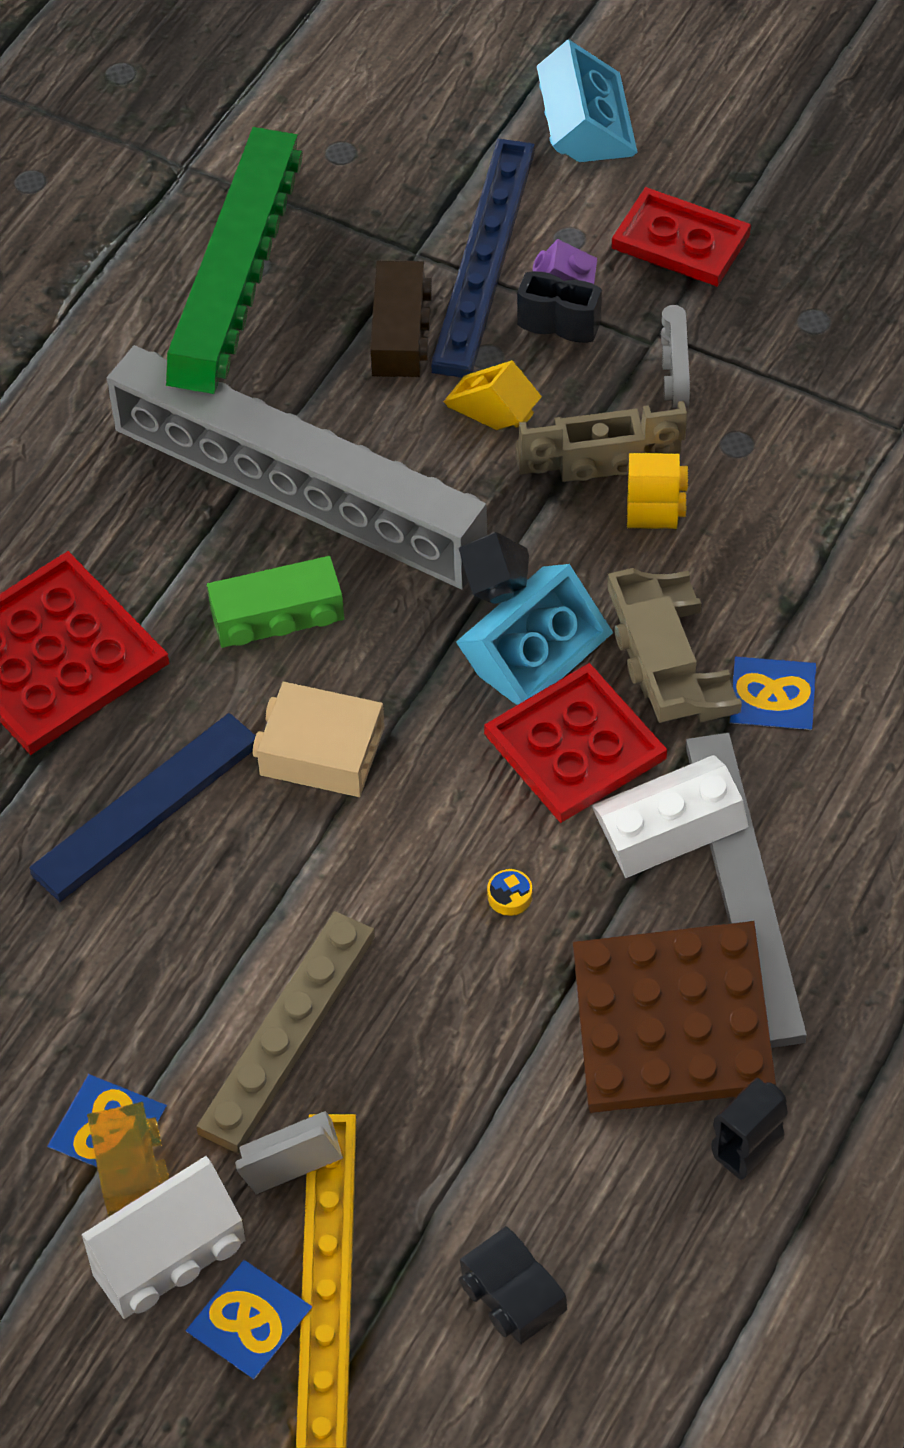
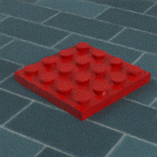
(66, 652)

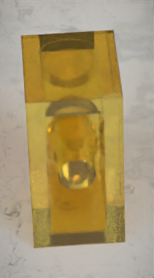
(125, 1154)

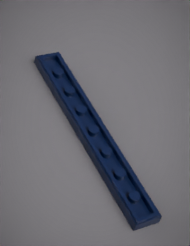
(483, 259)

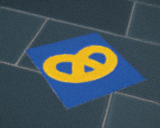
(774, 692)
(95, 1095)
(248, 1319)

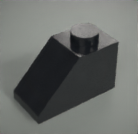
(495, 567)

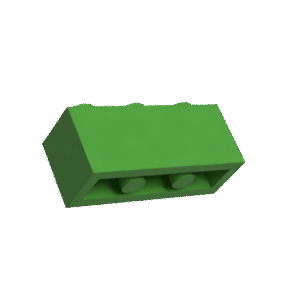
(275, 601)

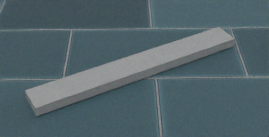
(749, 899)

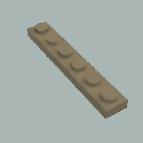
(285, 1032)

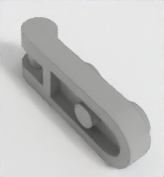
(675, 355)

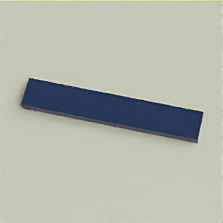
(143, 807)

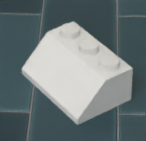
(671, 815)
(164, 1238)

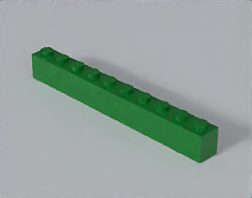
(233, 262)

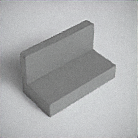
(289, 1153)

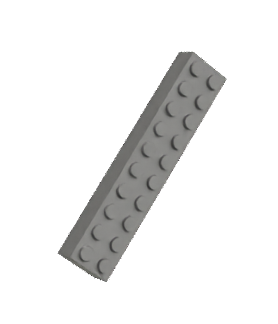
(299, 467)

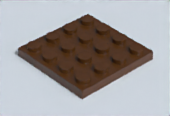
(672, 1016)

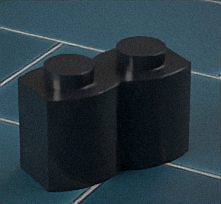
(559, 306)
(749, 1127)
(512, 1285)

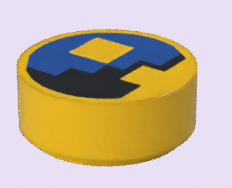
(509, 892)

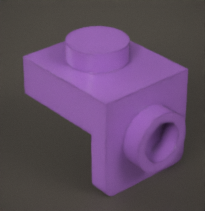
(566, 262)

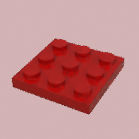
(575, 742)

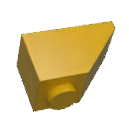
(495, 396)

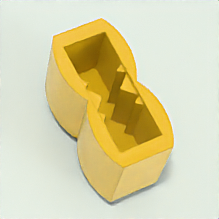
(655, 489)

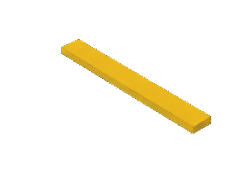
(328, 1289)

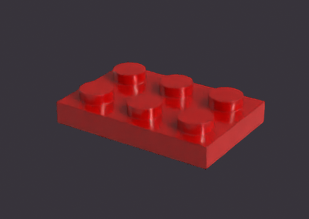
(681, 236)

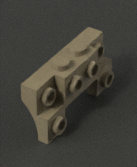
(599, 442)
(659, 647)

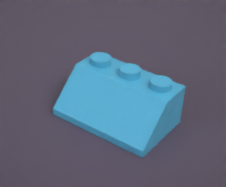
(585, 105)
(536, 634)

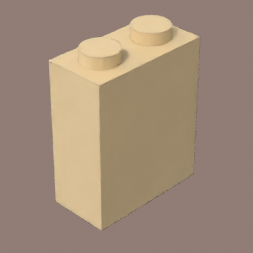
(319, 738)

